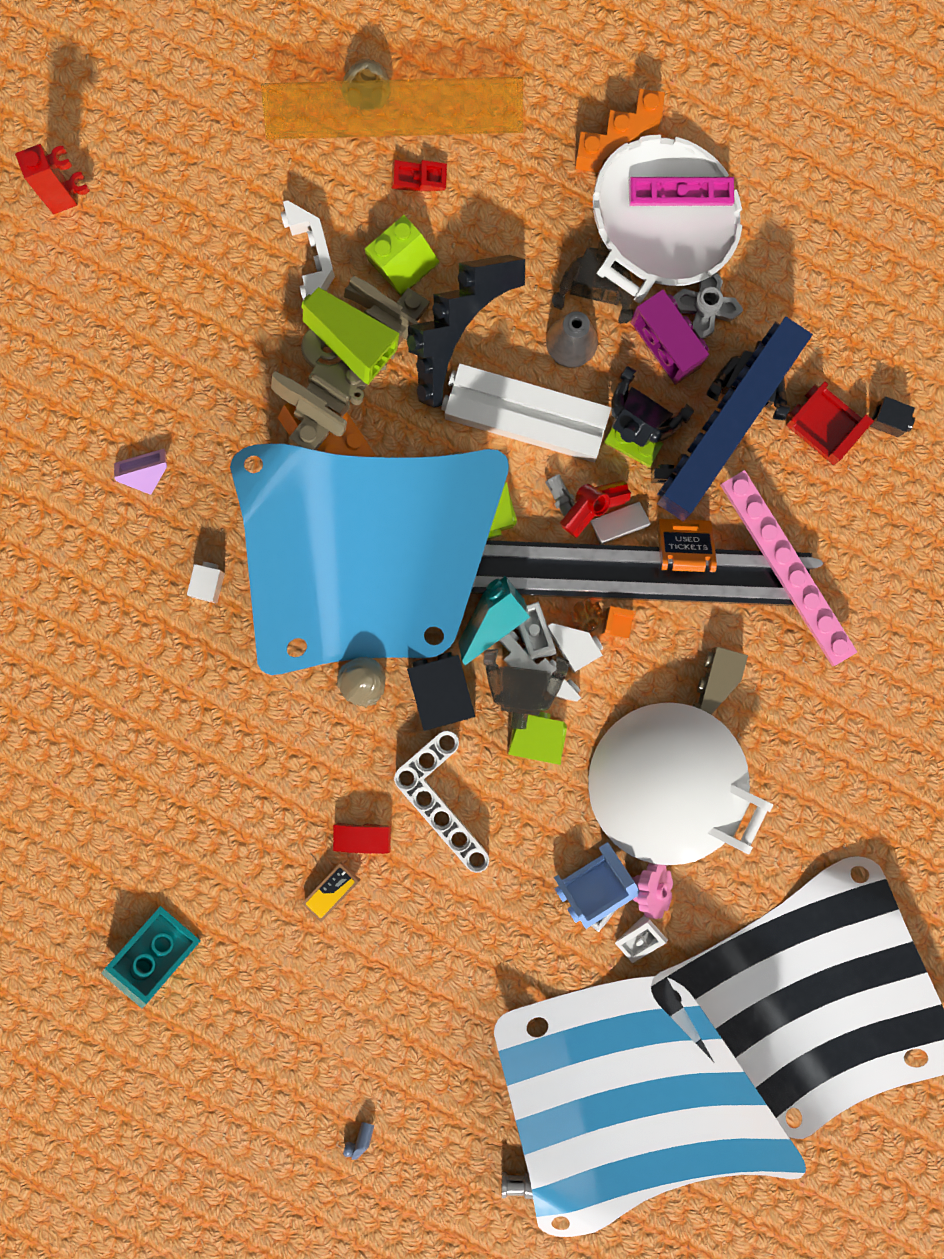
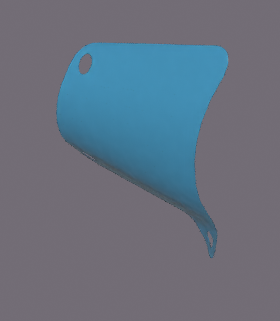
(362, 549)

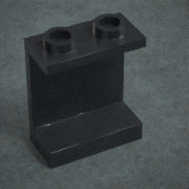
(440, 691)

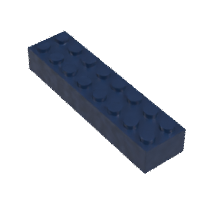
(736, 415)

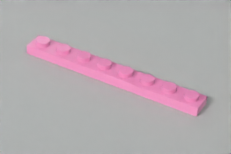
(788, 568)

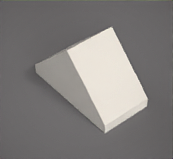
(640, 939)

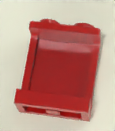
(827, 423)

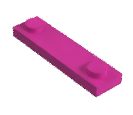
(681, 191)

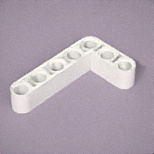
(437, 804)

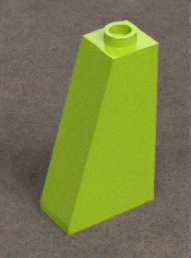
(351, 334)

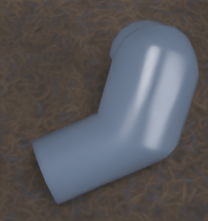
(363, 1141)

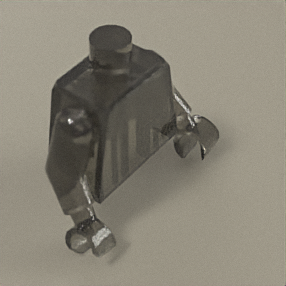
(585, 283)
(523, 689)

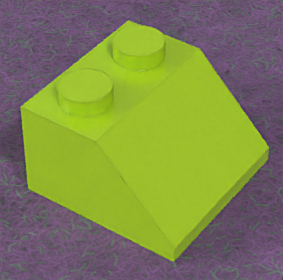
(401, 255)

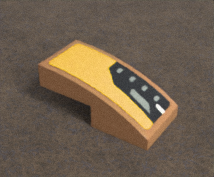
(331, 891)

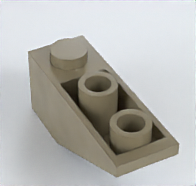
(722, 676)

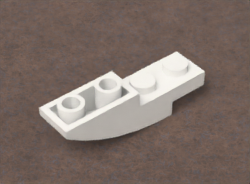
(520, 658)

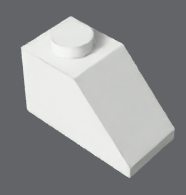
(576, 645)

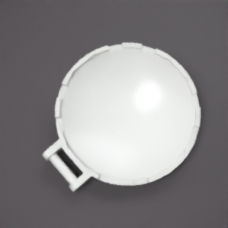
(662, 241)
(672, 785)

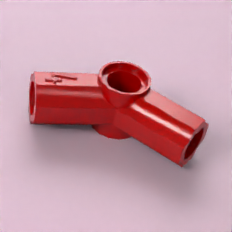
(593, 502)

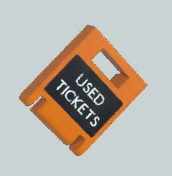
(687, 544)

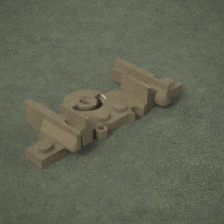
(333, 385)

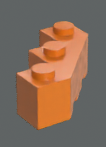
(621, 129)

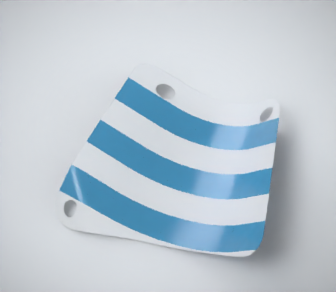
(629, 1104)

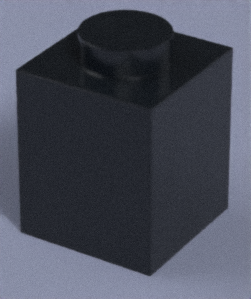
(893, 417)

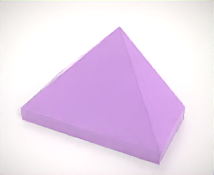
(142, 471)

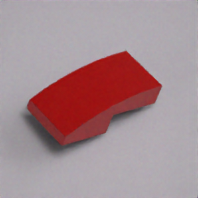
(362, 838)

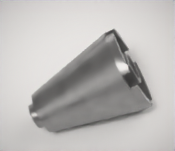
(572, 340)

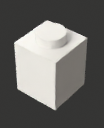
(206, 582)

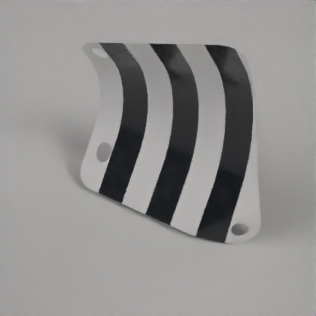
(818, 998)

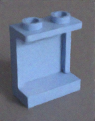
(597, 888)

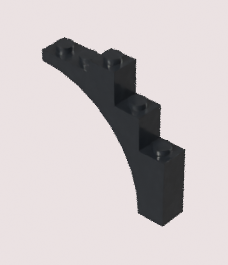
(453, 310)

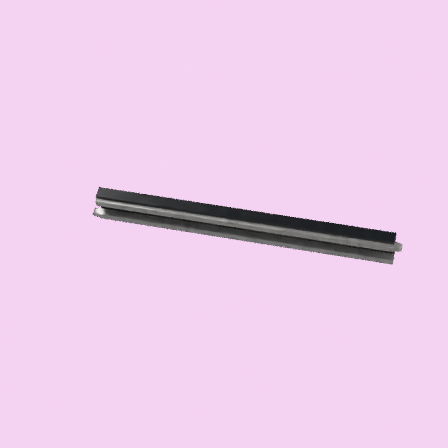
(630, 574)

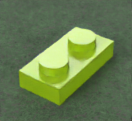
(641, 454)

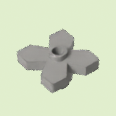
(707, 305)

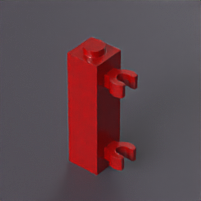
(46, 179)

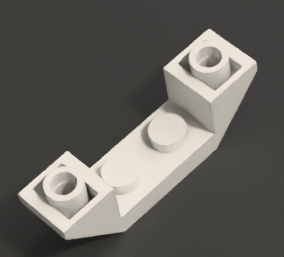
(301, 222)

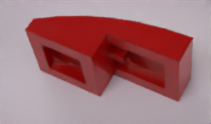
(419, 177)

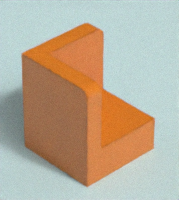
(618, 622)

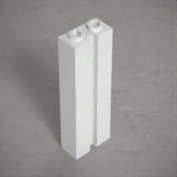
(526, 412)

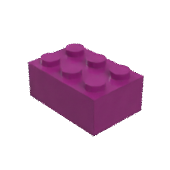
(670, 336)

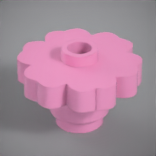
(654, 890)

